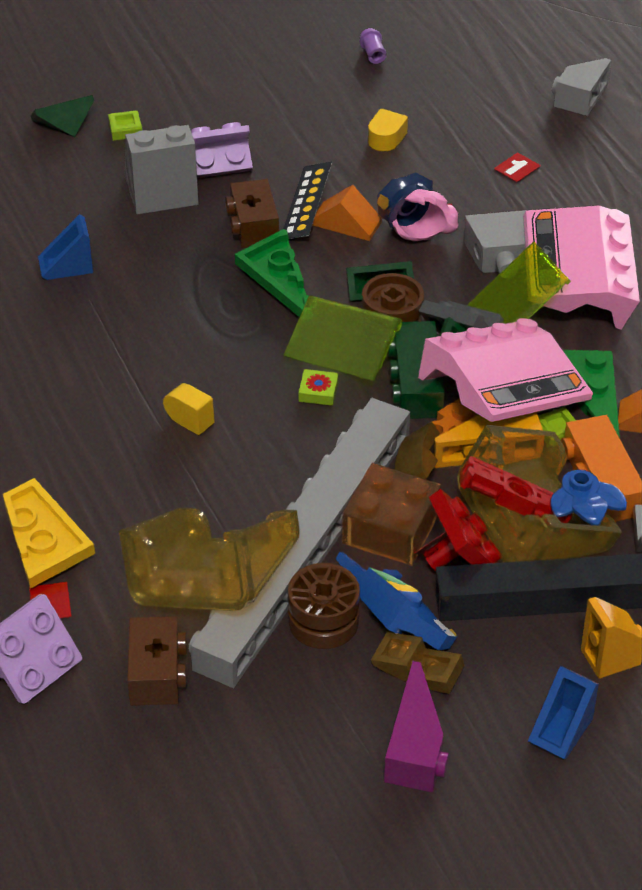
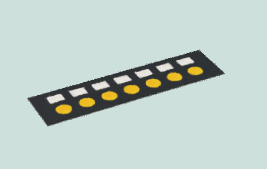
(306, 200)

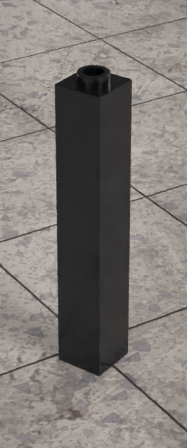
(537, 586)

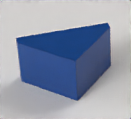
(68, 253)
(565, 713)

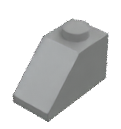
(581, 86)

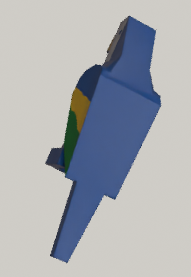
(398, 604)

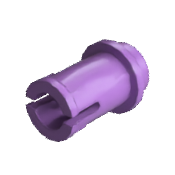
(371, 42)

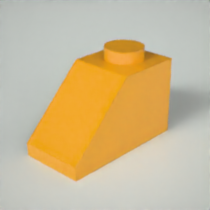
(610, 639)

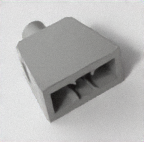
(495, 239)

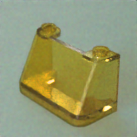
(539, 459)
(181, 565)

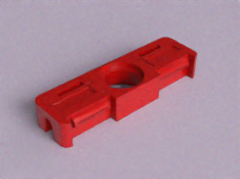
(507, 489)

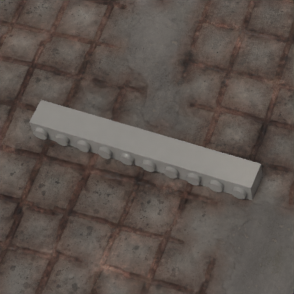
(235, 637)

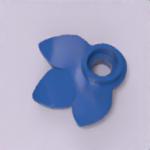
(586, 497)

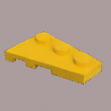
(44, 533)

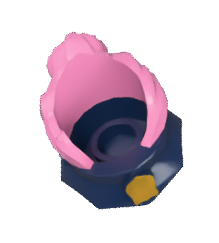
(415, 208)

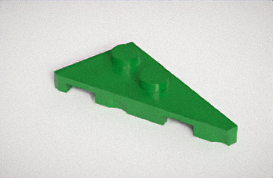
(274, 268)
(598, 373)

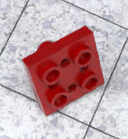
(464, 534)

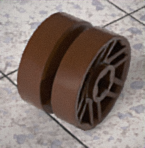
(394, 296)
(323, 605)

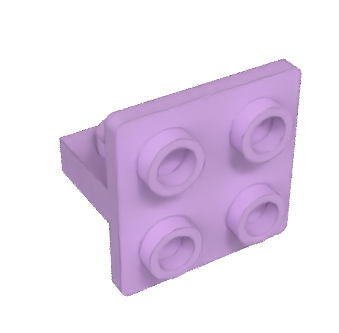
(222, 150)
(35, 649)

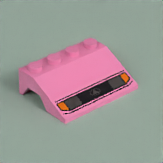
(594, 252)
(505, 369)

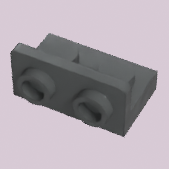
(462, 314)

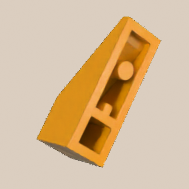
(454, 445)

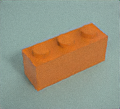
(596, 448)

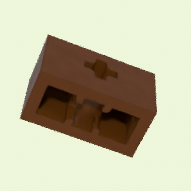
(252, 211)
(154, 660)

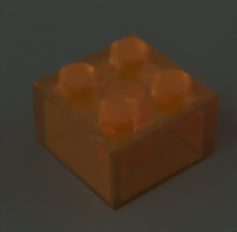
(390, 514)

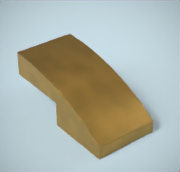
(414, 452)
(399, 650)

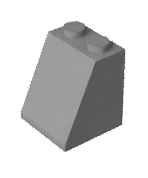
(161, 169)

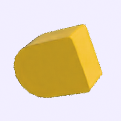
(387, 130)
(190, 408)

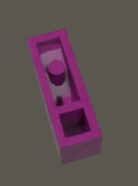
(417, 738)

